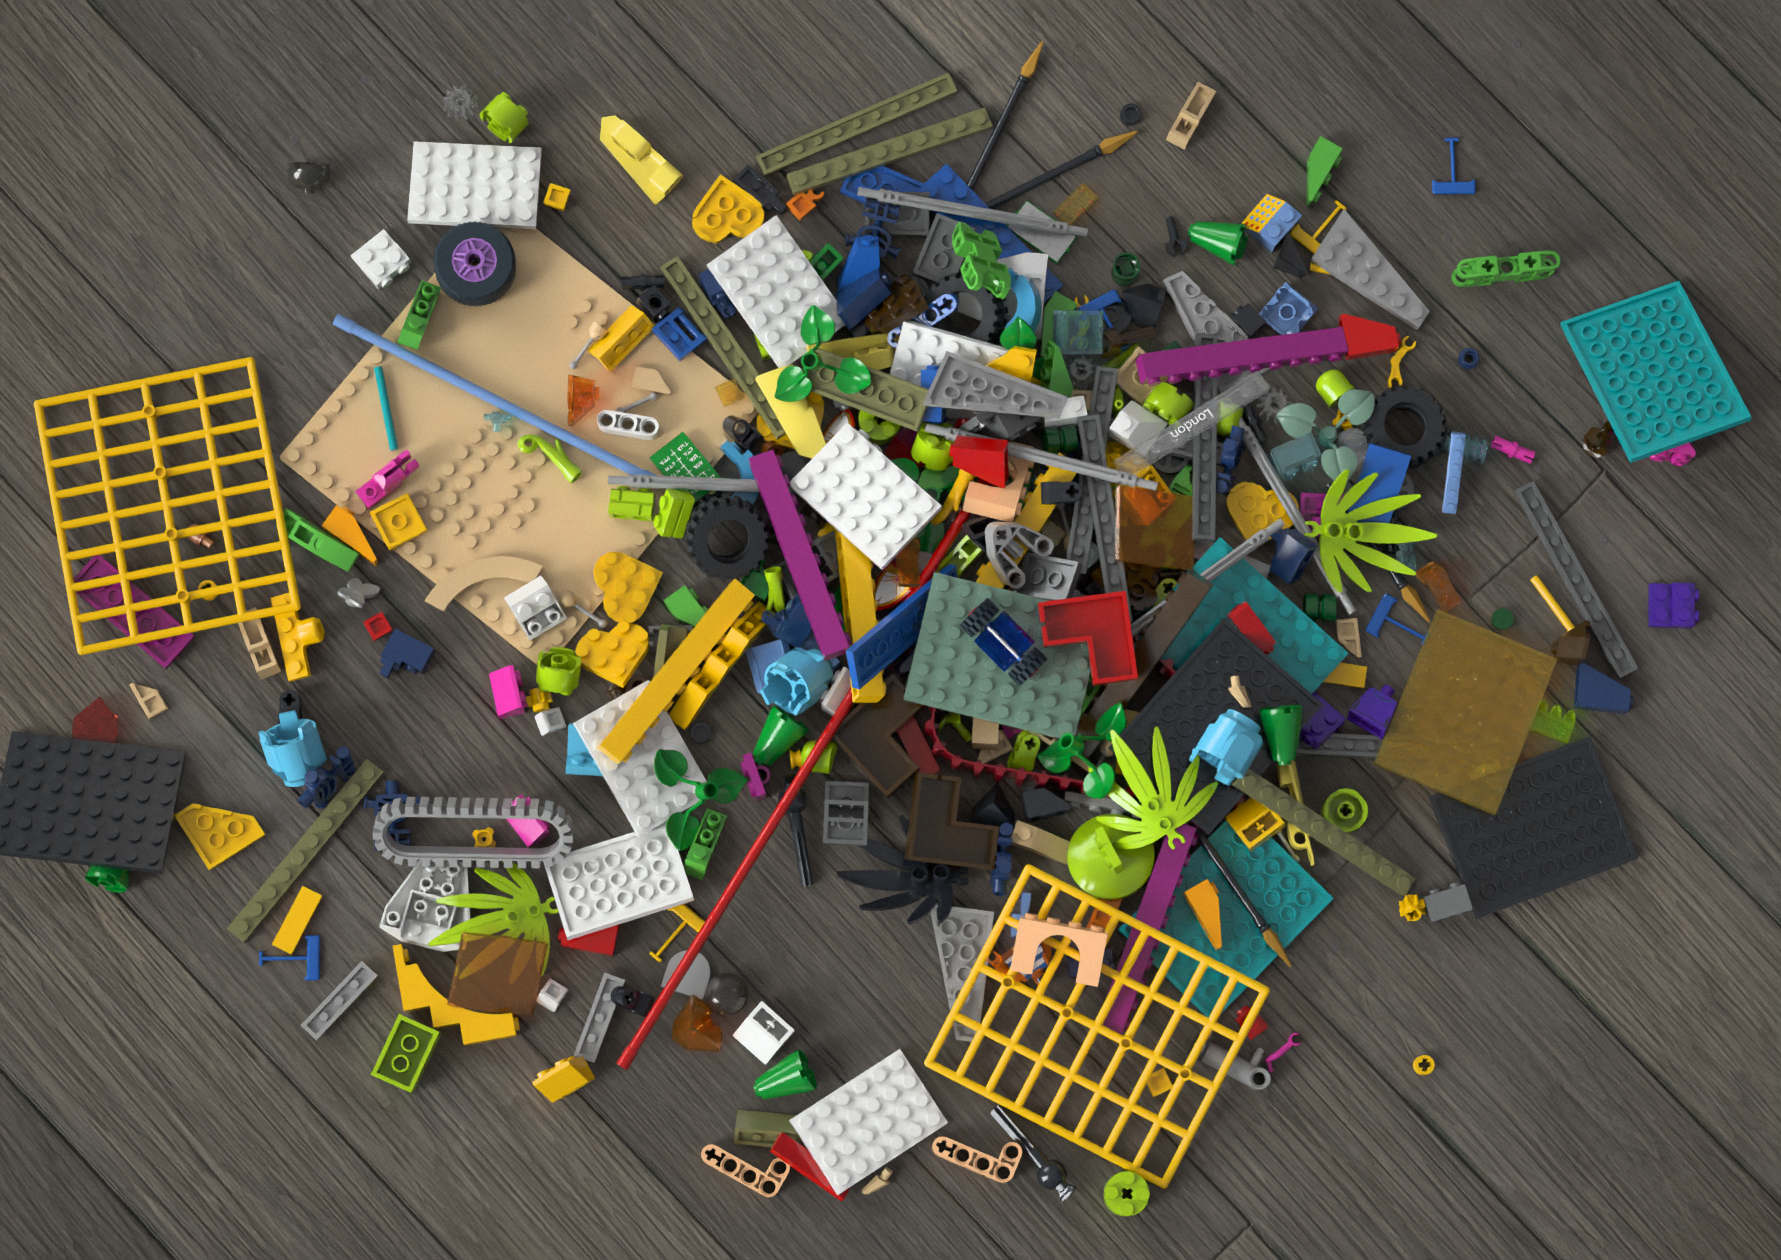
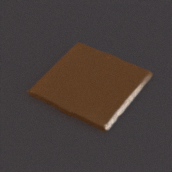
(1154, 528)
(497, 973)

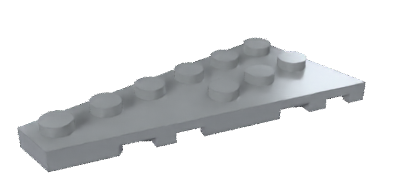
(1360, 265)
(1204, 317)
(977, 387)
(959, 946)

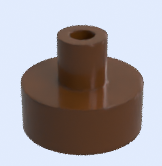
(772, 445)

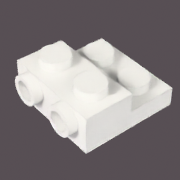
(381, 259)

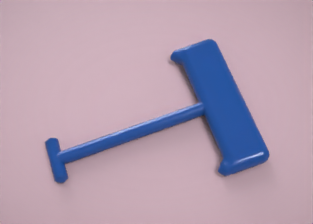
(1453, 187)
(1102, 302)
(1380, 616)
(312, 957)

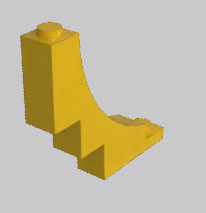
(718, 666)
(420, 994)

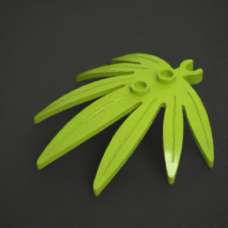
(1342, 531)
(1157, 811)
(519, 914)

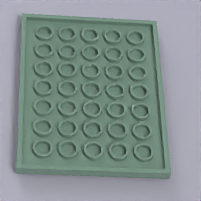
(962, 679)

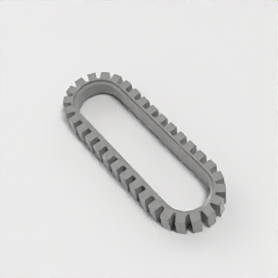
(397, 810)

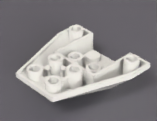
(1029, 264)
(413, 909)

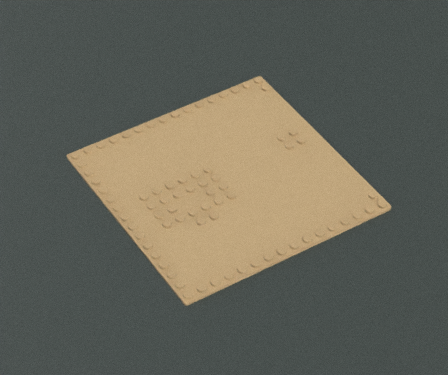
(476, 483)

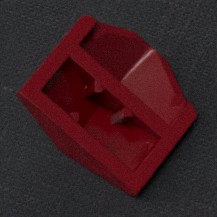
(902, 446)

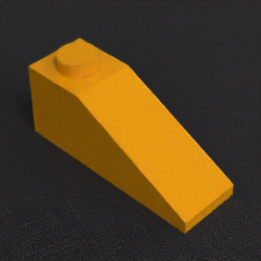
(345, 528)
(1205, 906)

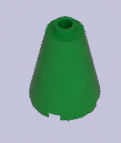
(1220, 239)
(1282, 731)
(777, 736)
(113, 879)
(786, 1078)

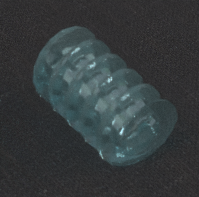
(1471, 448)

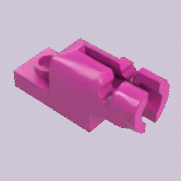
(387, 479)

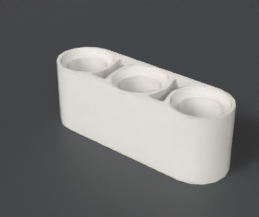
(618, 420)

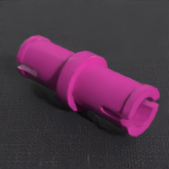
(1512, 449)

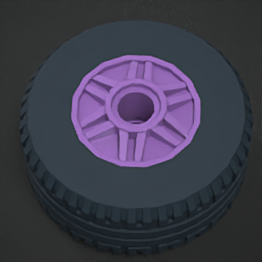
(471, 244)

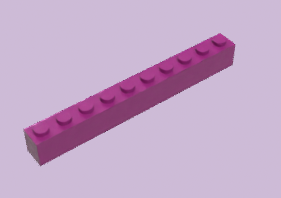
(1241, 356)
(799, 555)
(1151, 912)

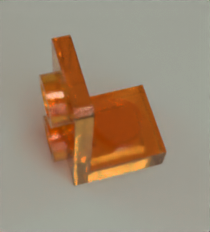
(908, 565)
(1439, 585)

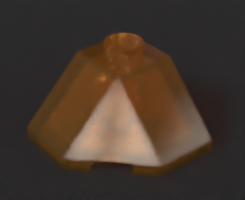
(580, 397)
(695, 1029)

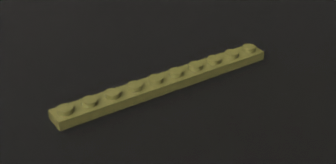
(856, 124)
(889, 151)
(721, 340)
(1324, 832)
(305, 851)

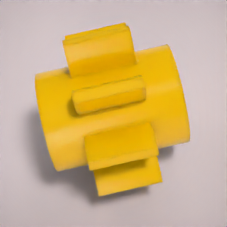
(539, 700)
(1412, 907)

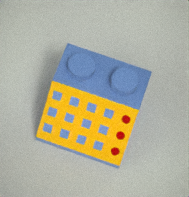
(1271, 221)

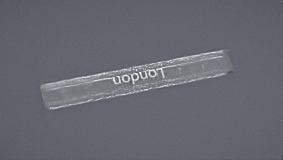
(1192, 424)

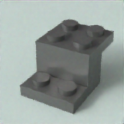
(1000, 425)
(827, 552)
(846, 813)

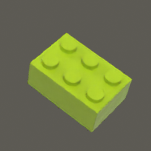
(406, 1054)

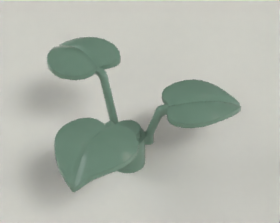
(1299, 418)

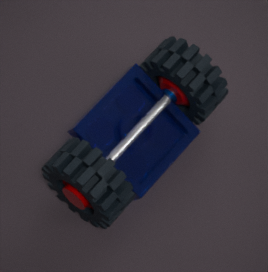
(1003, 641)

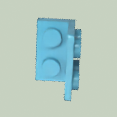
(578, 757)

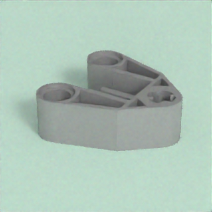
(1001, 562)

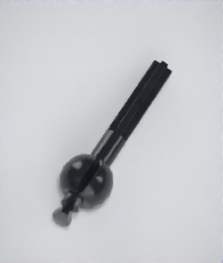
(797, 829)
(1050, 1173)

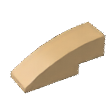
(1190, 115)
(259, 647)

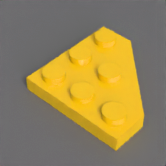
(1016, 362)
(218, 832)

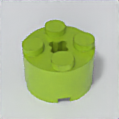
(505, 117)
(1168, 403)
(878, 434)
(932, 448)
(558, 670)
(1353, 804)
(1113, 1193)

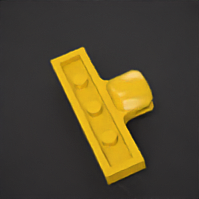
(295, 637)

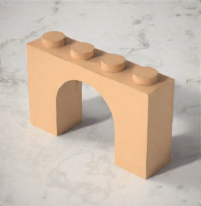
(997, 501)
(1089, 941)

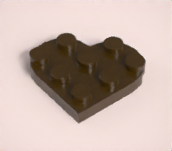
(900, 306)
(1139, 583)

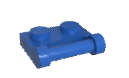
(674, 338)

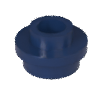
(1473, 354)

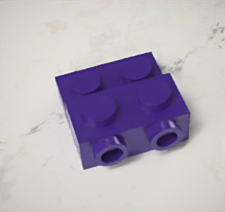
(1672, 605)
(1321, 725)

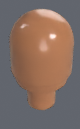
(201, 539)

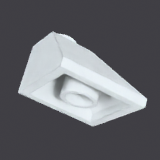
(1135, 425)

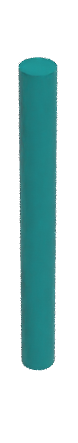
(387, 415)

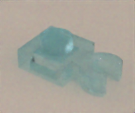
(1406, 556)

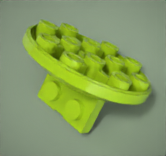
(1106, 870)

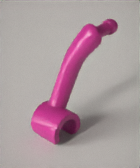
(1280, 1052)

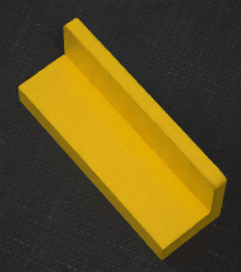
(621, 338)

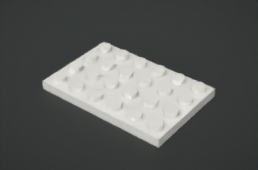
(474, 184)
(773, 289)
(926, 346)
(865, 496)
(634, 782)
(618, 881)
(868, 1121)

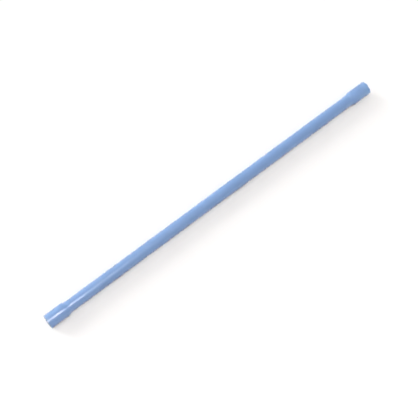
(352, 327)

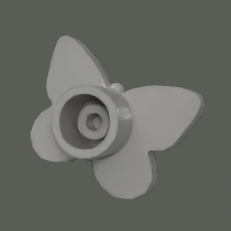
(357, 592)

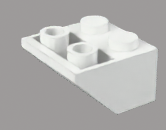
(535, 607)
(840, 686)
(763, 1032)

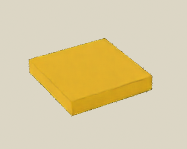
(398, 521)

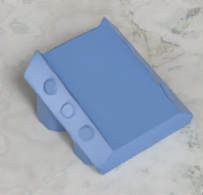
(1288, 310)
(762, 656)

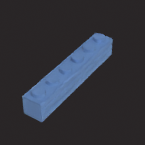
(1453, 472)

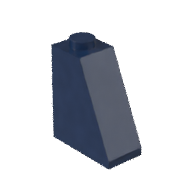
(862, 297)
(1599, 692)

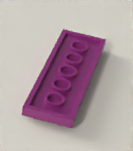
(148, 620)

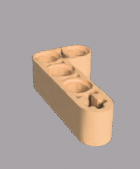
(974, 1155)
(742, 1167)

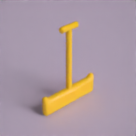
(1308, 241)
(689, 918)

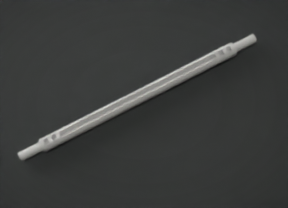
(972, 211)
(1054, 460)
(690, 483)
(1288, 504)
(1217, 568)

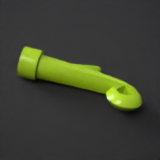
(557, 455)
(776, 595)

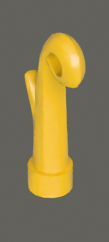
(954, 497)

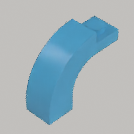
(1028, 300)
(732, 451)

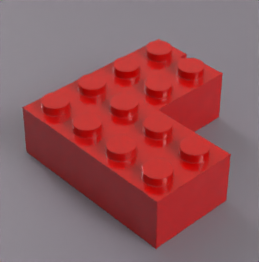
(1099, 622)

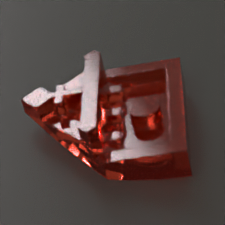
(95, 723)

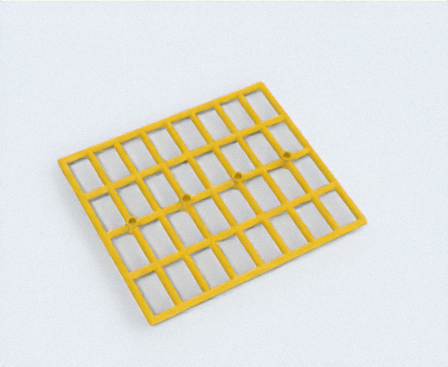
(171, 534)
(1125, 1041)

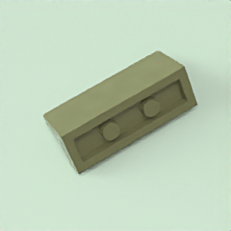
(668, 641)
(762, 1128)

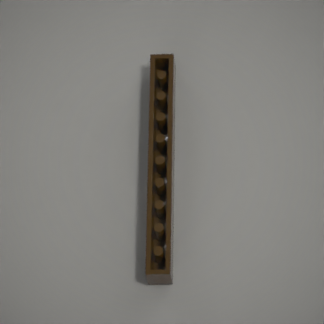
(1148, 652)

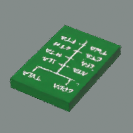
(683, 460)

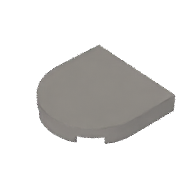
(695, 979)

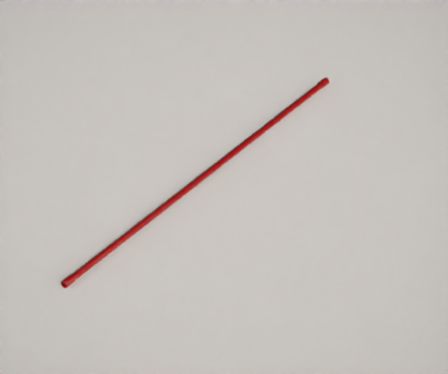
(632, 1049)

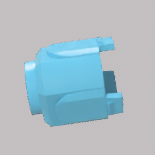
(797, 680)
(1229, 745)
(293, 748)

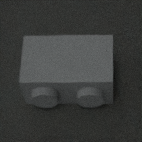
(1449, 902)

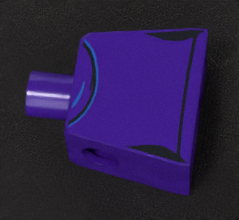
(1374, 711)

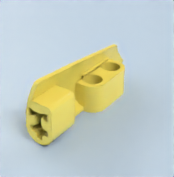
(639, 159)
(870, 349)
(795, 417)
(1289, 778)

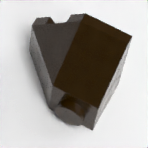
(1573, 645)

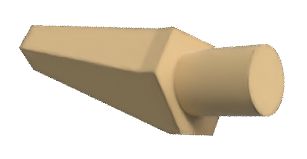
(1239, 692)
(878, 1182)

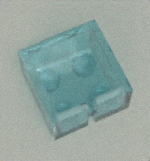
(1078, 331)
(1295, 456)

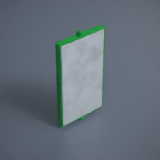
(1045, 242)

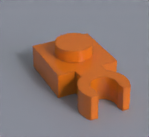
(803, 204)

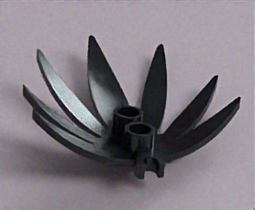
(924, 880)

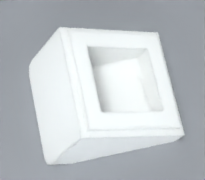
(550, 721)
(551, 995)

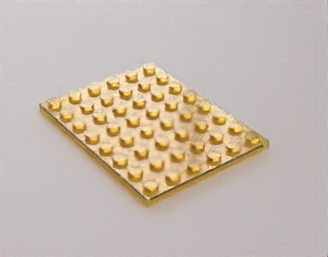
(1465, 712)

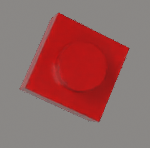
(378, 626)

